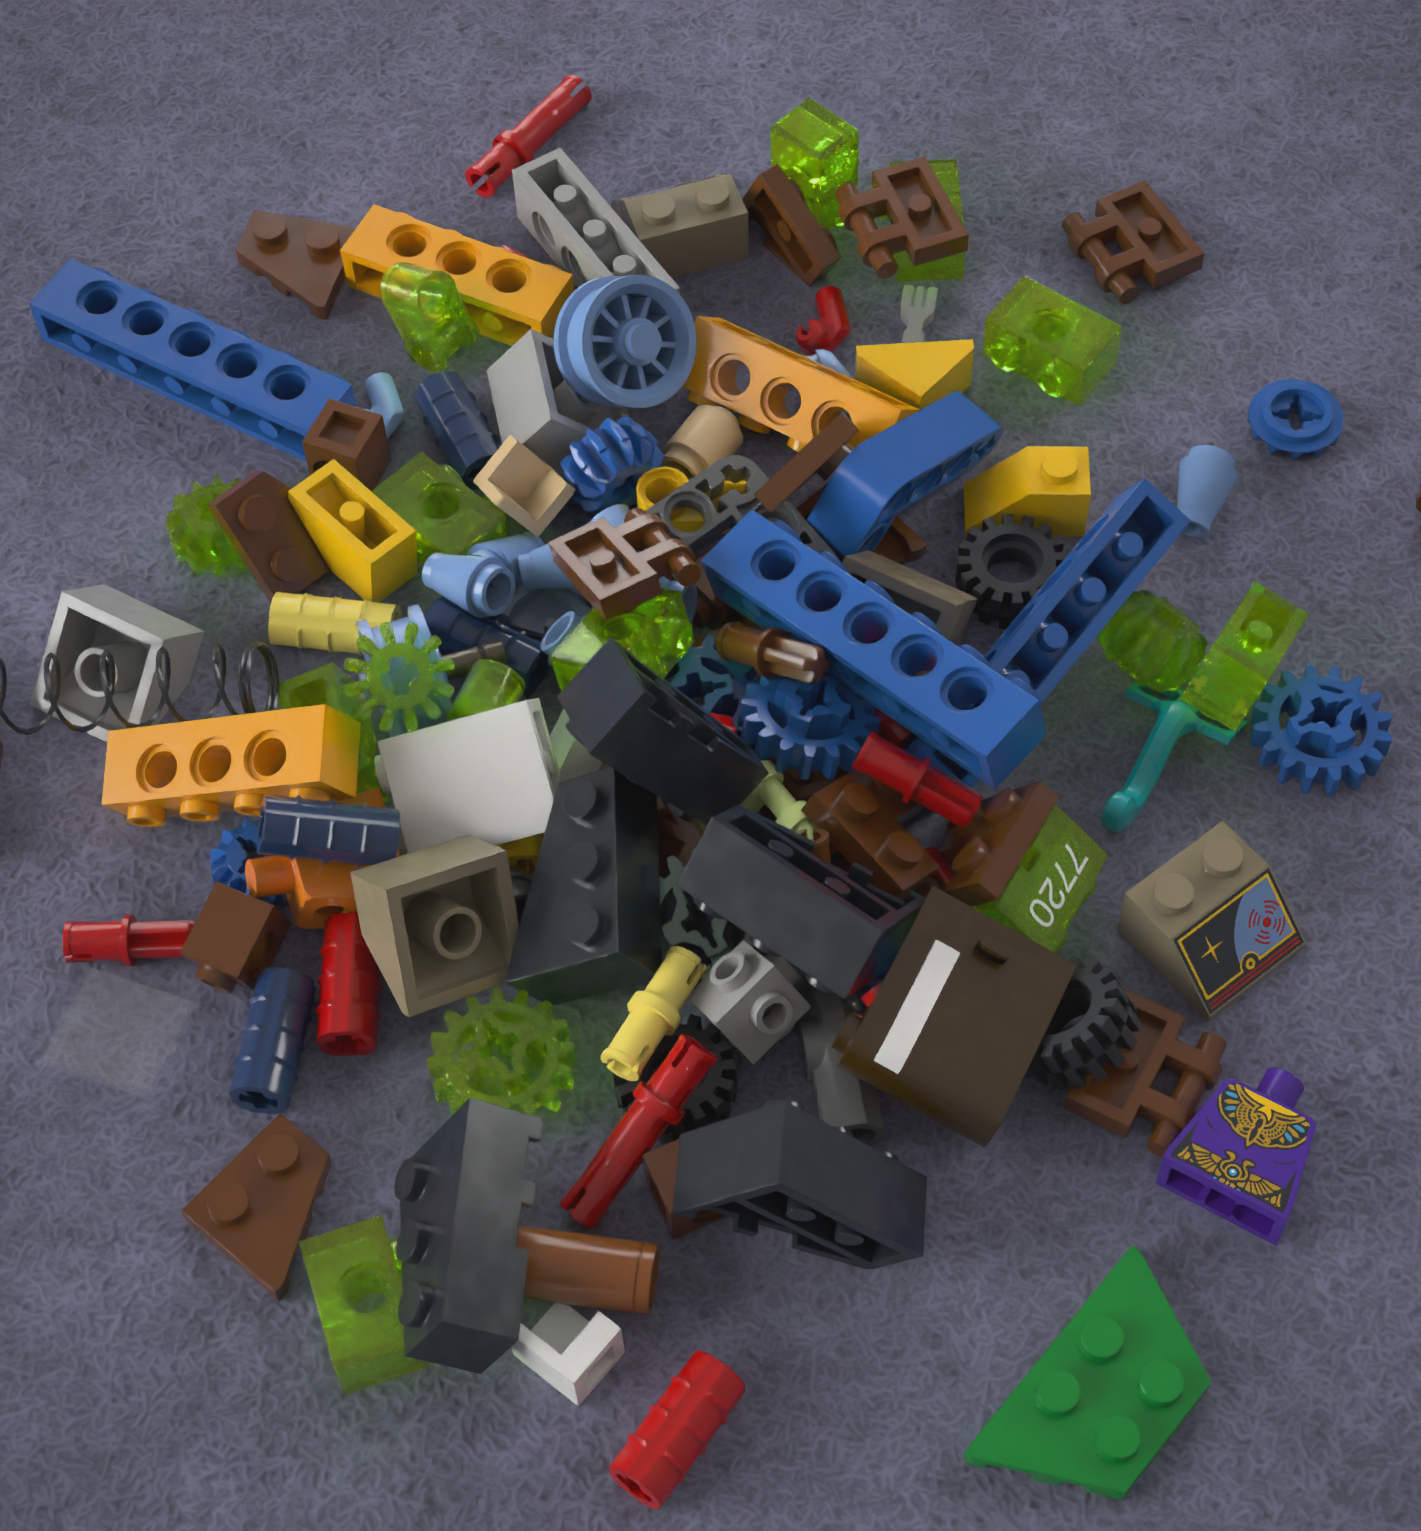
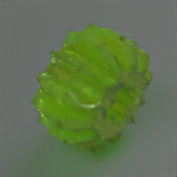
(198, 534)
(1153, 642)
(380, 665)

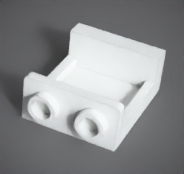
(472, 777)

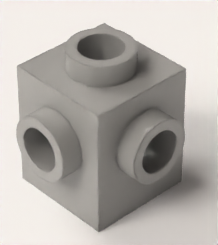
(750, 999)

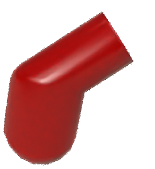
(832, 326)

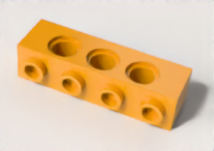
(497, 287)
(773, 371)
(230, 764)

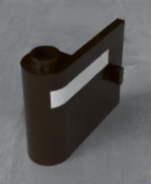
(956, 1017)

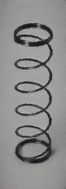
(220, 676)

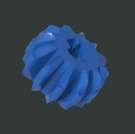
(609, 464)

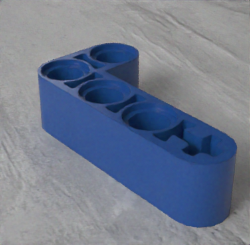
(899, 470)

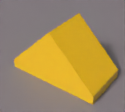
(916, 371)

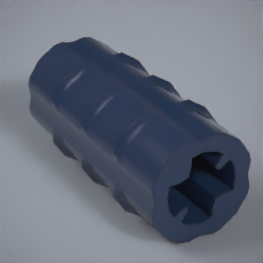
(456, 424)
(463, 631)
(327, 830)
(272, 1040)

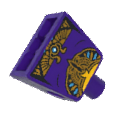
(1244, 1154)

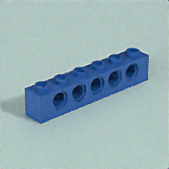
(185, 356)
(1078, 599)
(983, 740)

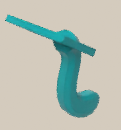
(1173, 720)

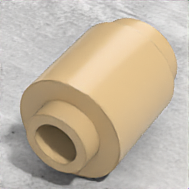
(703, 440)

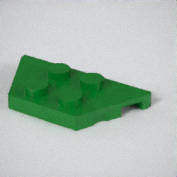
(1101, 1391)

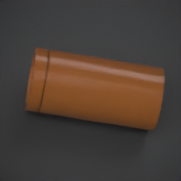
(590, 1270)

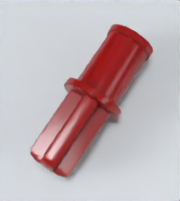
(918, 780)
(124, 940)

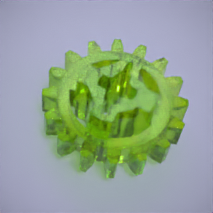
(517, 1034)

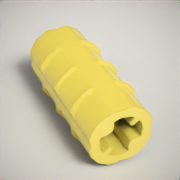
(324, 621)

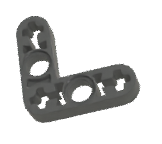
(731, 506)

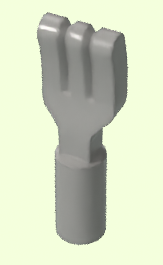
(917, 311)

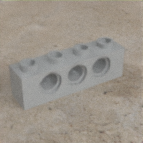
(578, 223)

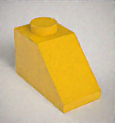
(1037, 483)
(356, 532)

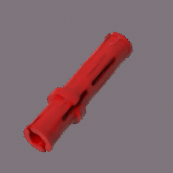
(518, 145)
(653, 1110)

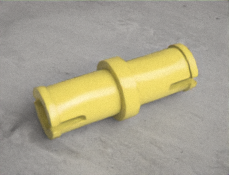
(653, 1013)

